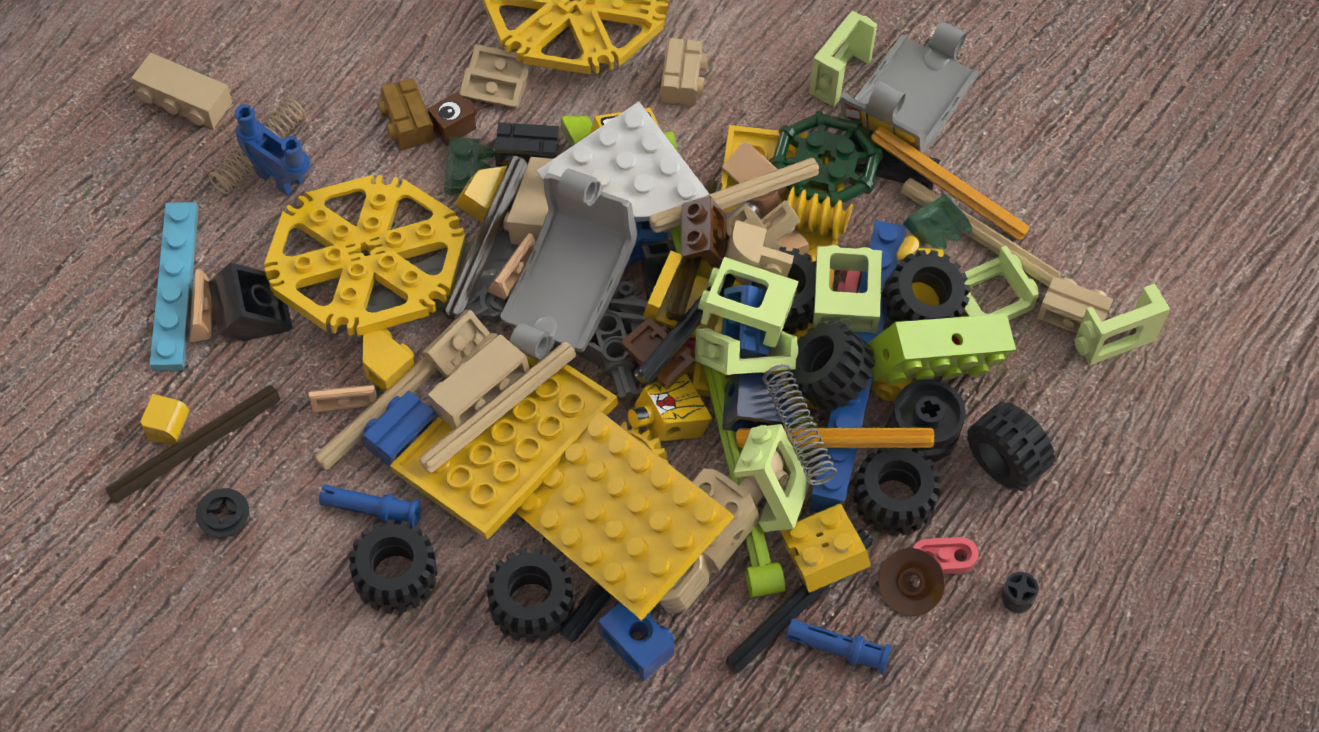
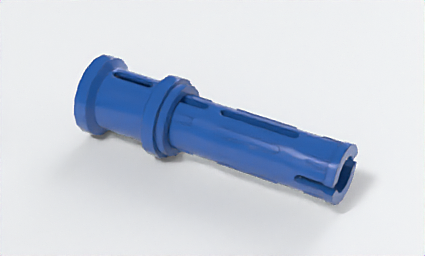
(382, 507)
(854, 649)

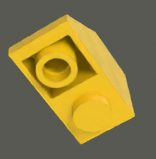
(480, 191)
(385, 359)

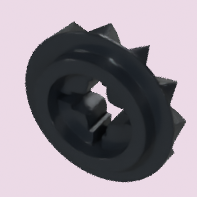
(213, 503)

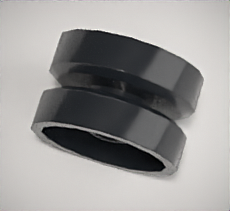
(934, 406)

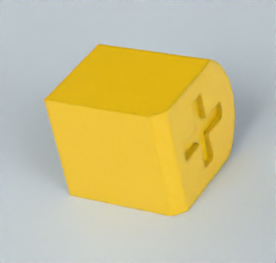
(164, 419)

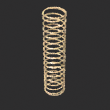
(240, 150)

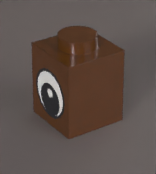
(453, 117)

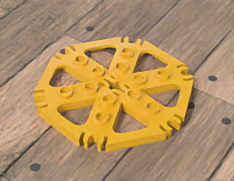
(586, 25)
(358, 272)

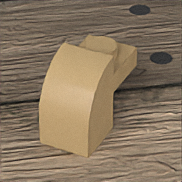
(777, 222)
(747, 247)

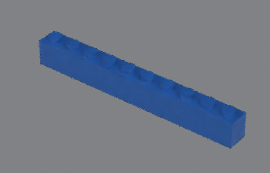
(888, 239)

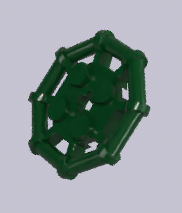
(834, 146)

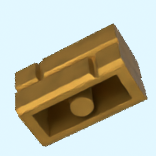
(406, 114)

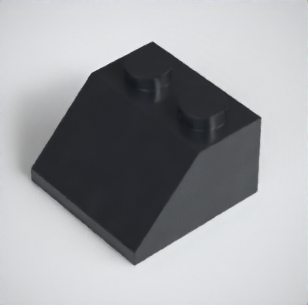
(246, 304)

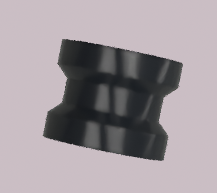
(1022, 584)

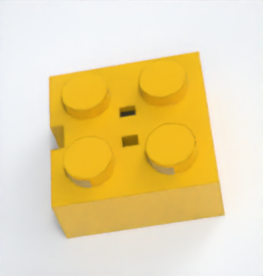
(824, 563)

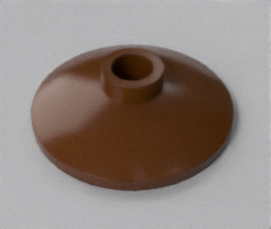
(896, 585)

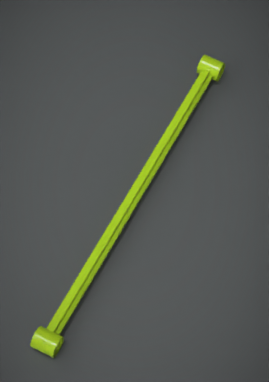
(763, 576)

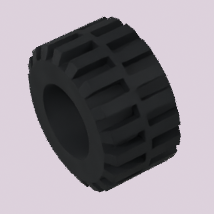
(934, 272)
(803, 304)
(832, 365)
(1011, 446)
(892, 513)
(388, 542)
(525, 570)

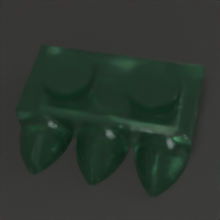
(463, 161)
(938, 222)

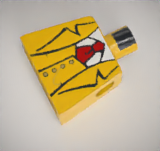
(671, 412)

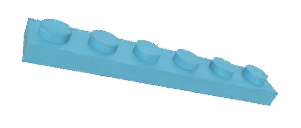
(174, 287)

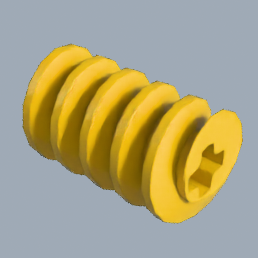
(820, 214)

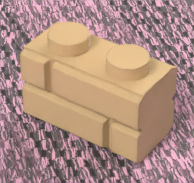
(682, 72)
(1067, 303)

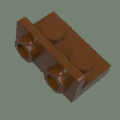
(703, 231)
(646, 339)

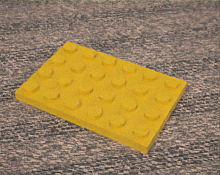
(510, 457)
(624, 515)

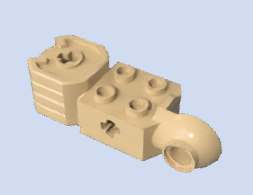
(742, 503)

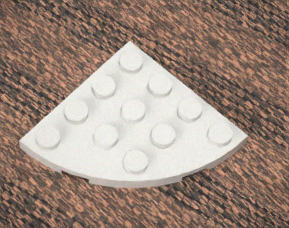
(633, 164)

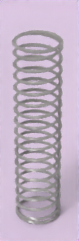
(800, 426)

